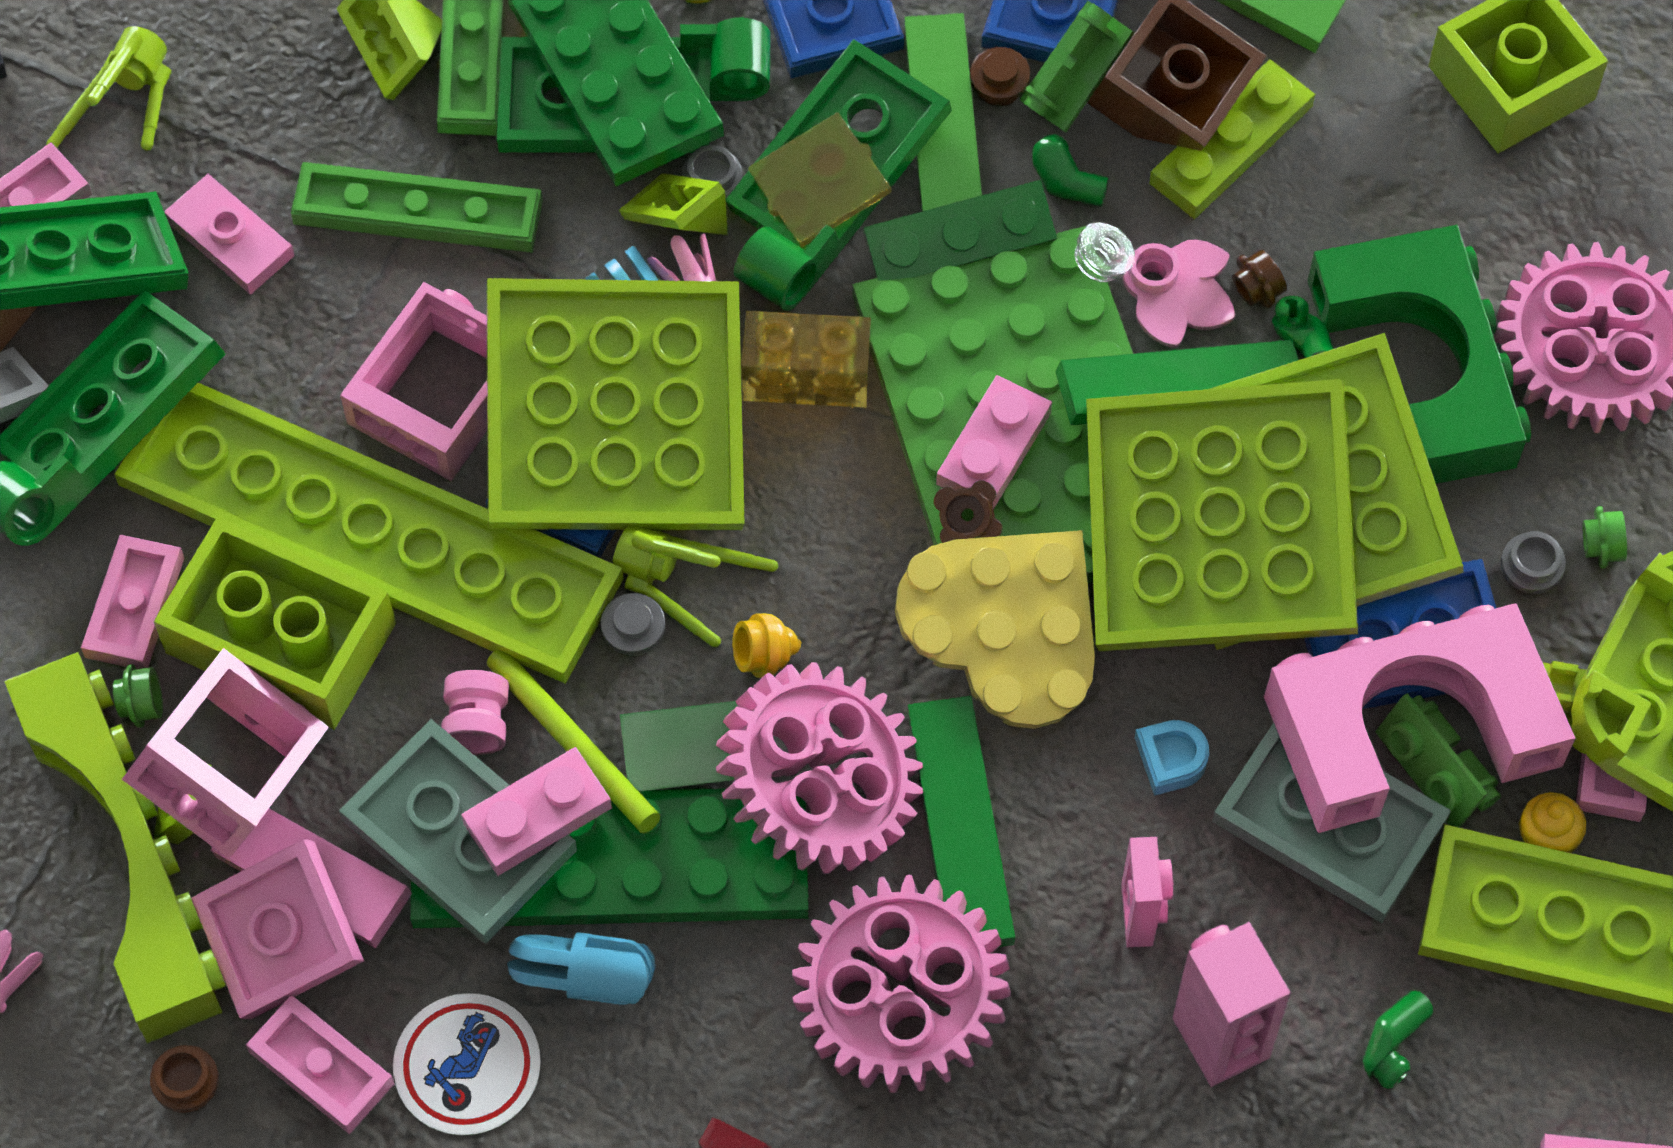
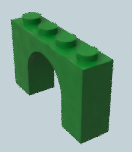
(1432, 284)

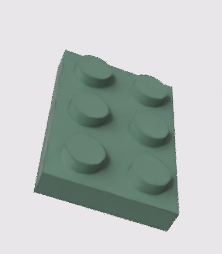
(416, 823)
(1357, 862)

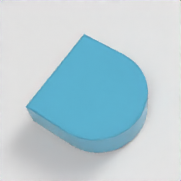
(1172, 754)

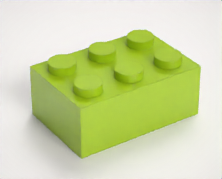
(278, 614)

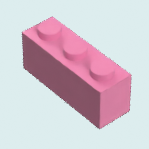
(1229, 1002)

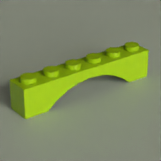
(157, 958)

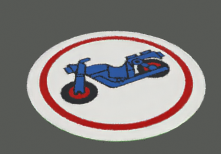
(466, 1064)

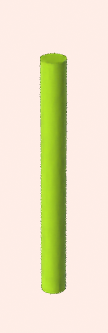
(569, 735)

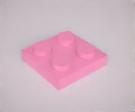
(277, 929)

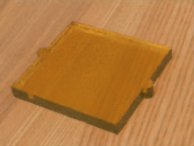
(819, 179)

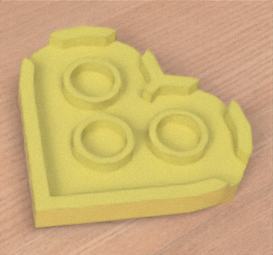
(1008, 617)

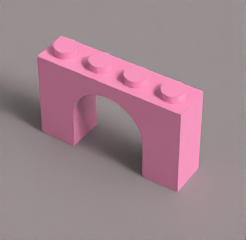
(1477, 659)

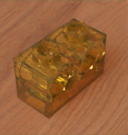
(806, 359)

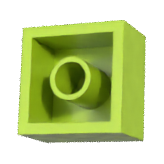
(1517, 66)

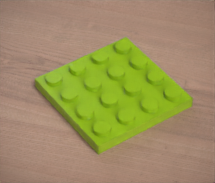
(614, 404)
(1395, 503)
(1221, 516)

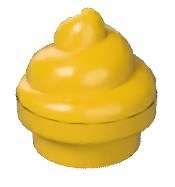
(763, 644)
(1553, 822)

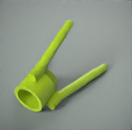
(131, 65)
(653, 555)

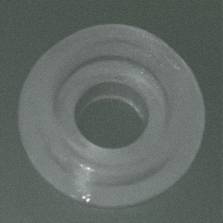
(1104, 252)

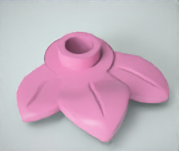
(1185, 294)

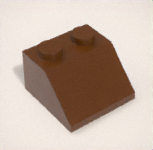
(1177, 76)

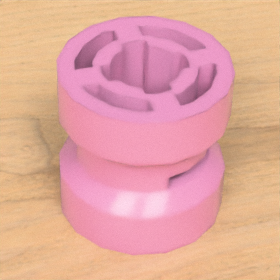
(475, 710)

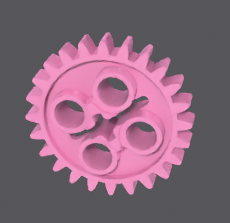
(1594, 290)
(841, 821)
(936, 937)

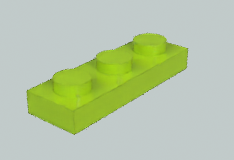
(1254, 123)

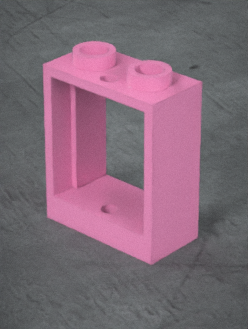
(399, 425)
(223, 811)

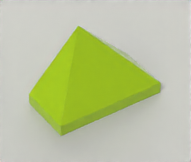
(392, 38)
(680, 204)

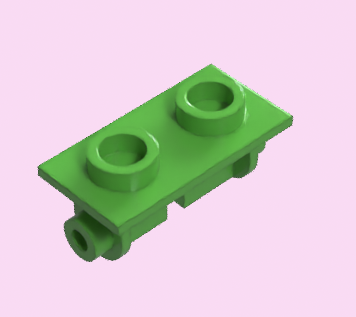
(1077, 66)
(1423, 746)

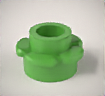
(1605, 537)
(138, 695)

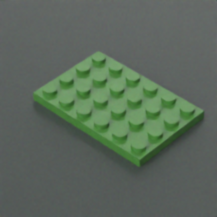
(1006, 316)

